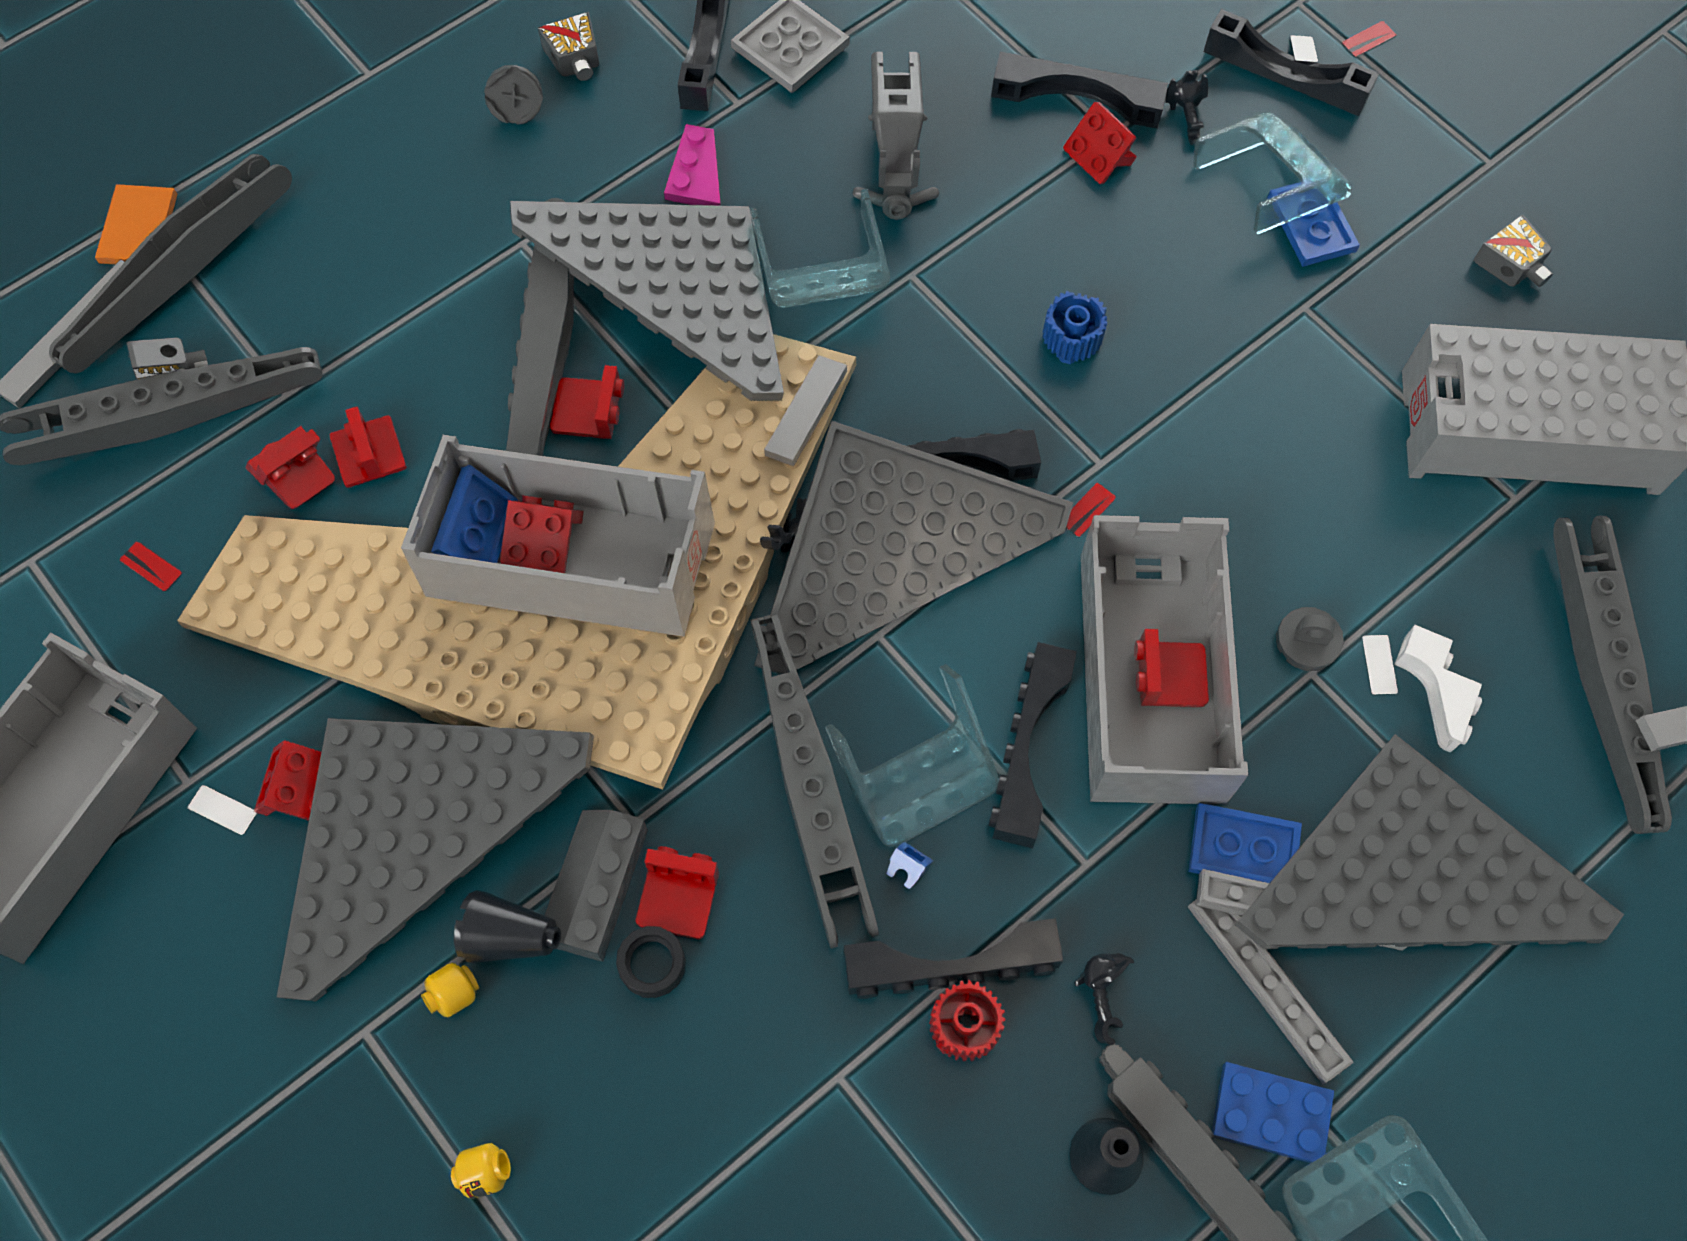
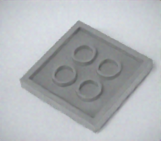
(790, 43)

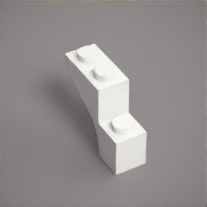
(1449, 694)

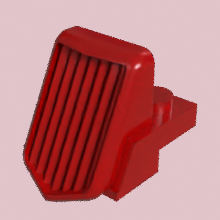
(292, 468)

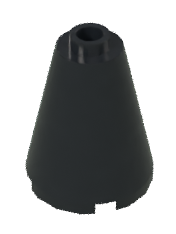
(502, 930)
(1096, 1161)

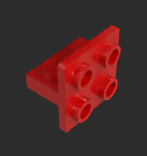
(1100, 143)
(366, 449)

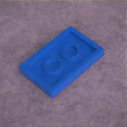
(1320, 233)
(473, 518)
(1242, 843)
(1272, 1113)

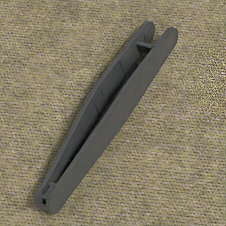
(171, 259)
(540, 352)
(154, 405)
(1612, 668)
(809, 781)

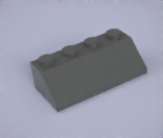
(595, 880)

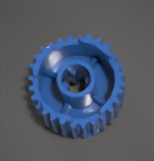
(1074, 327)

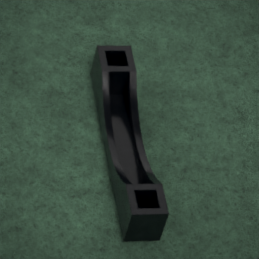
(700, 64)
(1339, 85)
(1132, 97)
(1004, 455)
(1020, 807)
(879, 967)

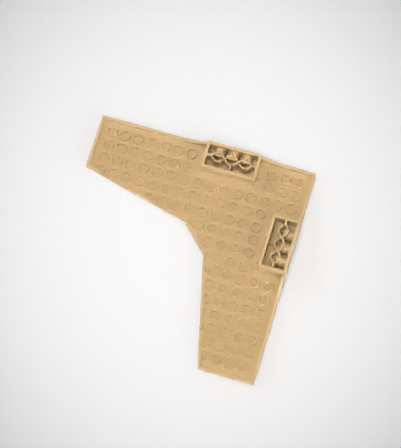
(354, 611)

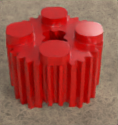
(952, 1036)

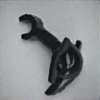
(1188, 94)
(784, 536)
(1098, 975)

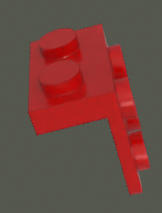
(587, 405)
(538, 533)
(1170, 672)
(678, 892)

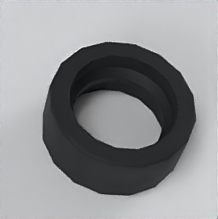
(634, 940)

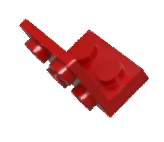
(289, 781)

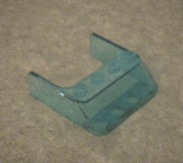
(1320, 179)
(829, 279)
(927, 780)
(1367, 1178)

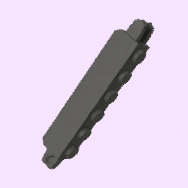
(1189, 1151)

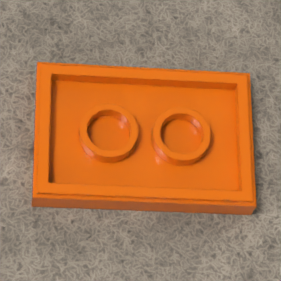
(131, 218)

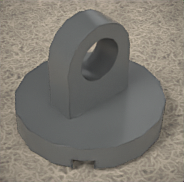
(513, 94)
(1309, 638)

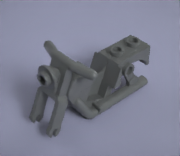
(898, 124)

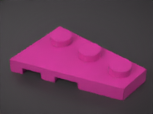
(694, 170)

